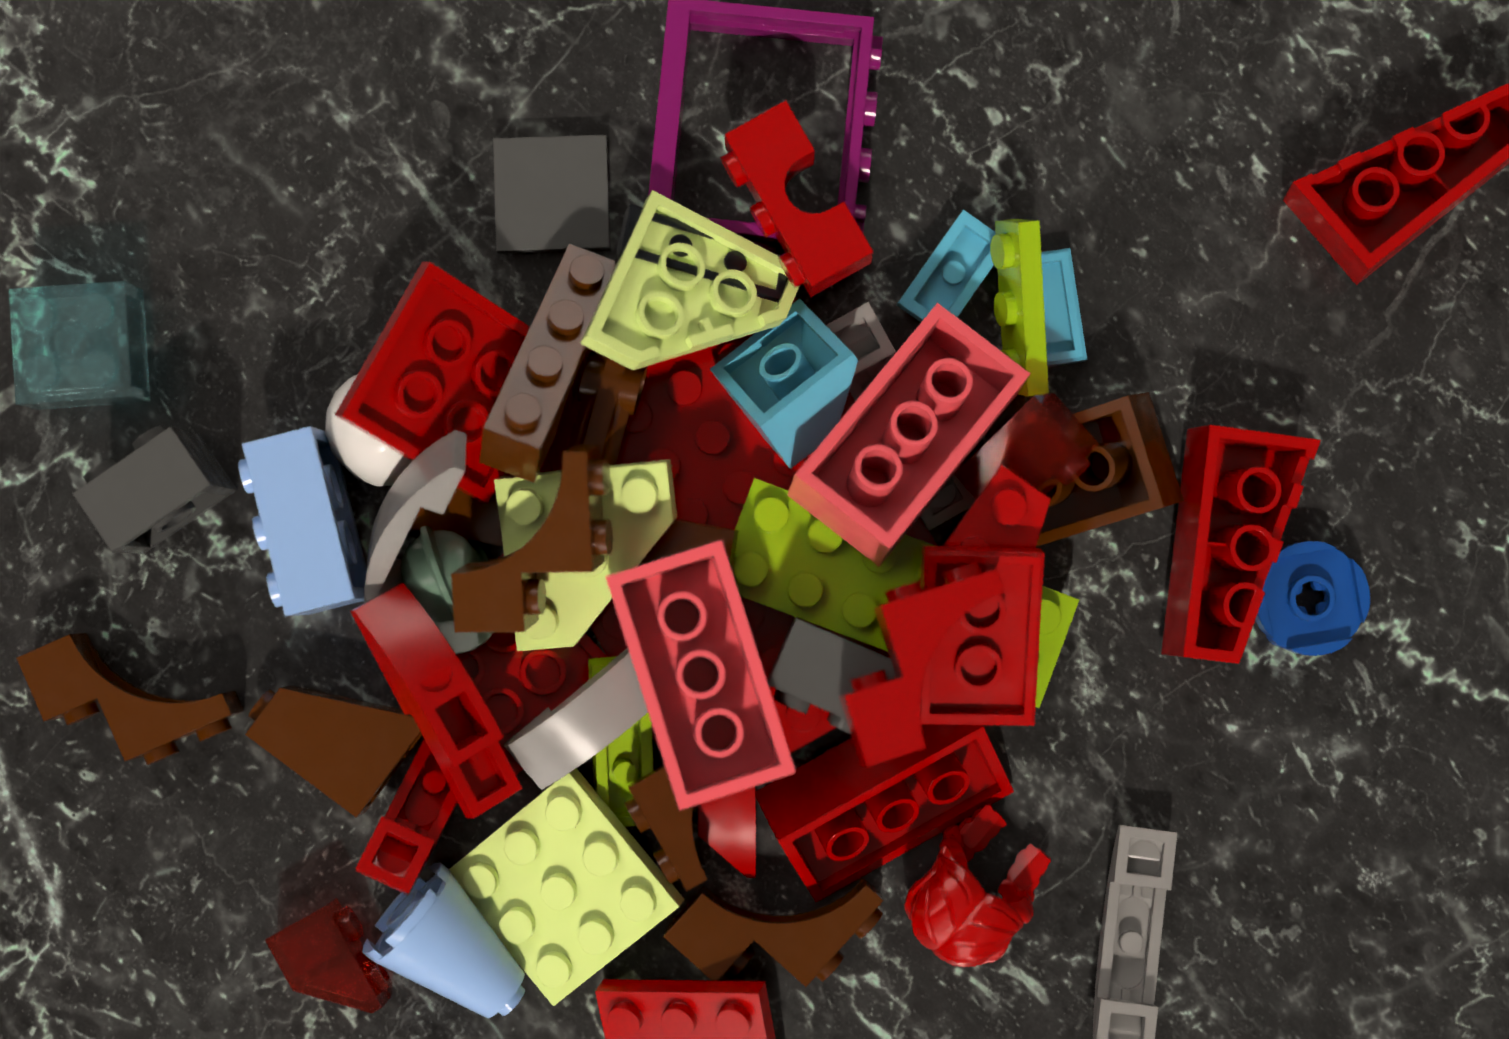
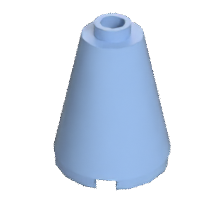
(447, 947)

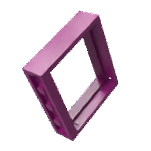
(767, 23)

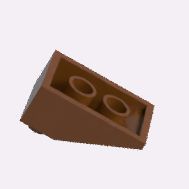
(1126, 472)

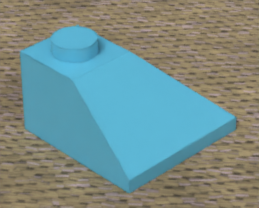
(790, 382)

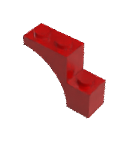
(887, 713)

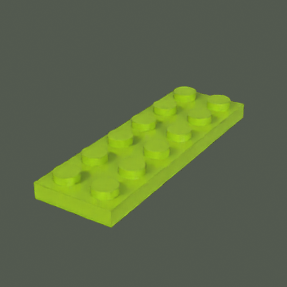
(813, 574)

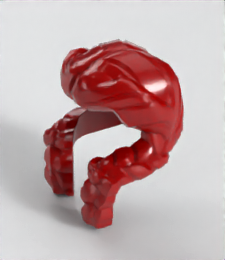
(953, 910)

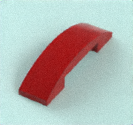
(411, 825)

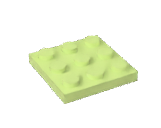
(565, 886)

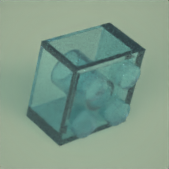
(79, 345)

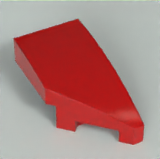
(730, 828)

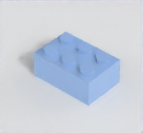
(304, 522)

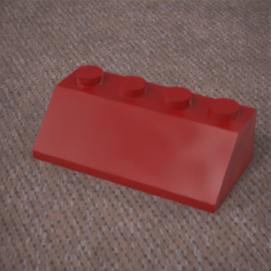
(854, 818)

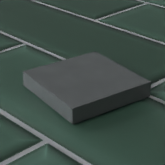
(551, 193)

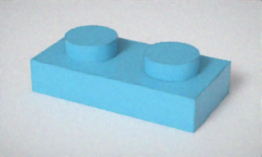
(952, 269)

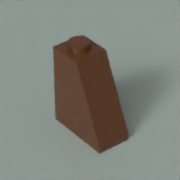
(335, 741)

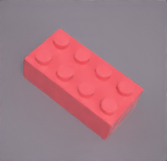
(907, 434)
(700, 674)

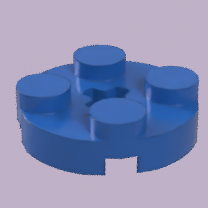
(1336, 617)

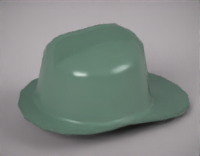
(427, 574)

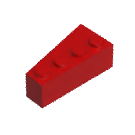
(1397, 190)
(1228, 535)

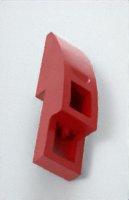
(439, 697)

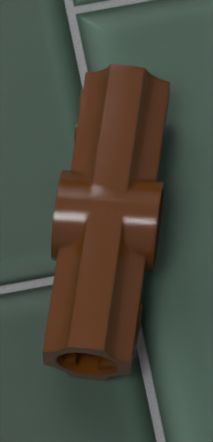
(607, 400)

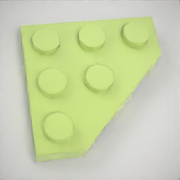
(665, 313)
(640, 511)

